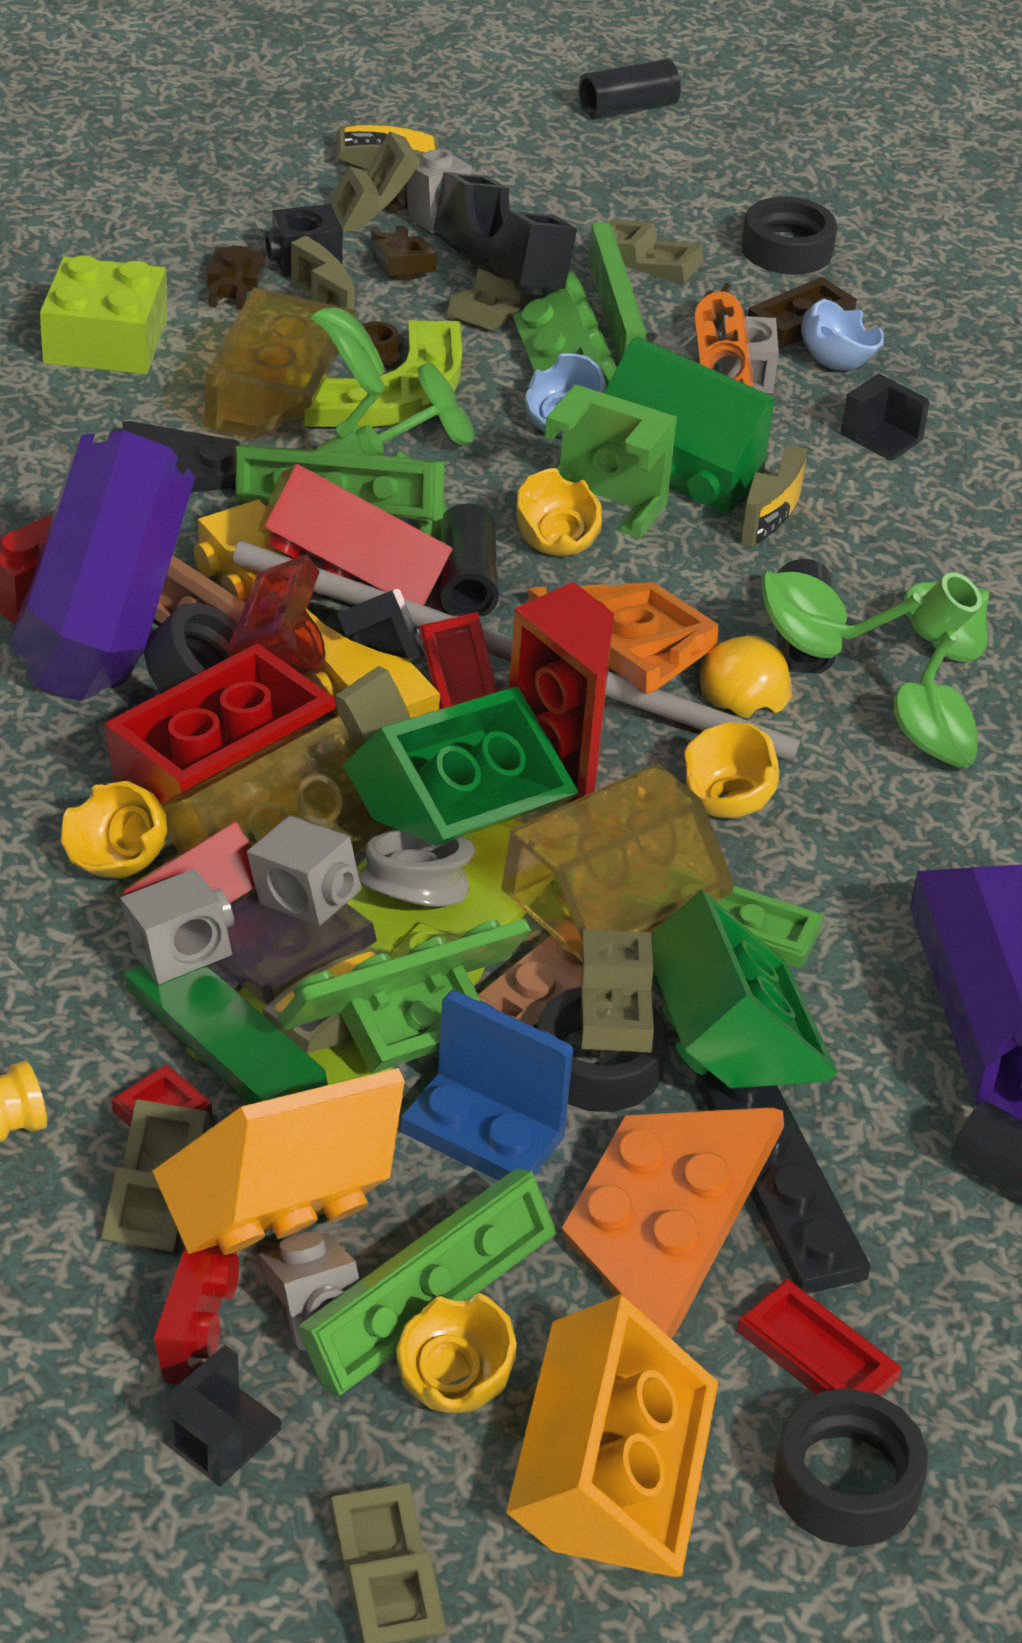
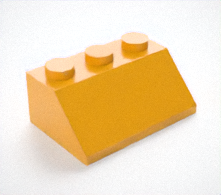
(284, 1163)
(614, 1441)

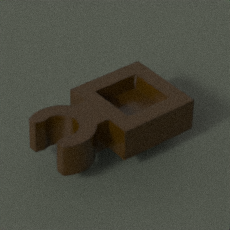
(402, 255)
(234, 273)

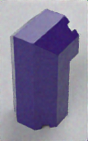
(102, 565)
(974, 951)

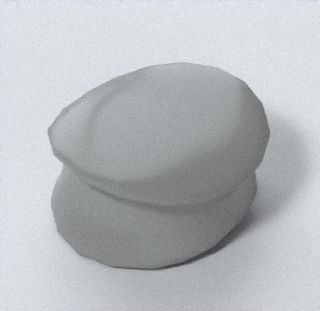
(416, 869)

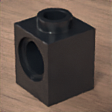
(291, 224)

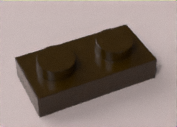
(791, 306)

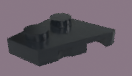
(206, 456)

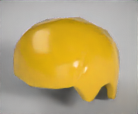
(557, 514)
(746, 676)
(733, 760)
(115, 830)
(454, 1342)

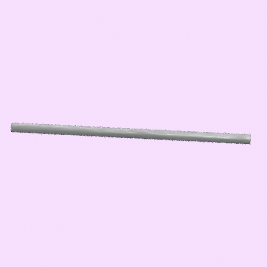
(500, 646)

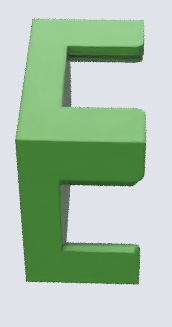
(617, 450)

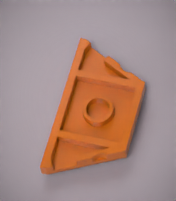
(651, 632)
(668, 1203)

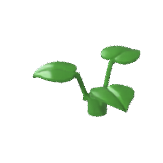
(366, 366)
(942, 612)

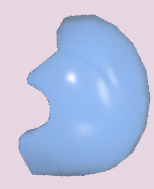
(838, 336)
(551, 385)

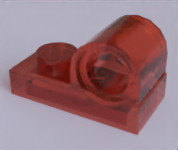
(278, 616)

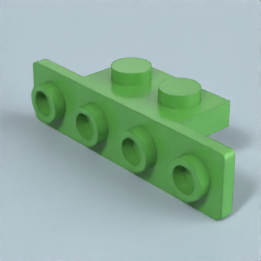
(562, 325)
(398, 1002)

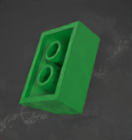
(718, 425)
(460, 769)
(734, 1001)

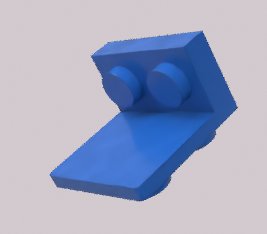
(495, 1091)

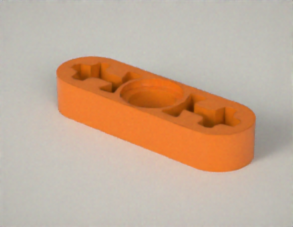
(736, 330)

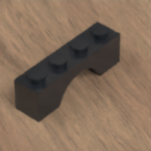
(518, 245)

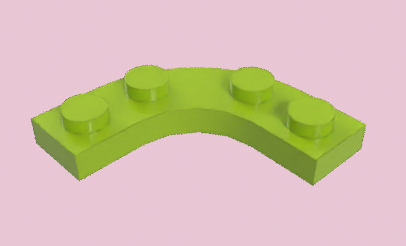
(403, 394)

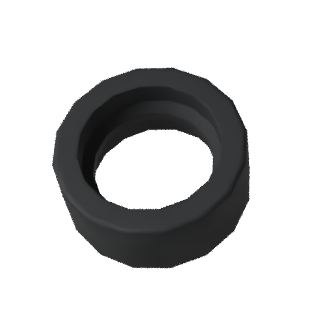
(785, 253)
(190, 625)
(605, 1086)
(839, 1515)

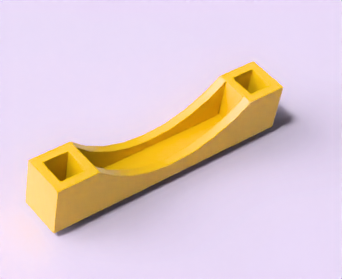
(344, 658)

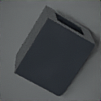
(884, 417)
(384, 626)
(214, 1420)

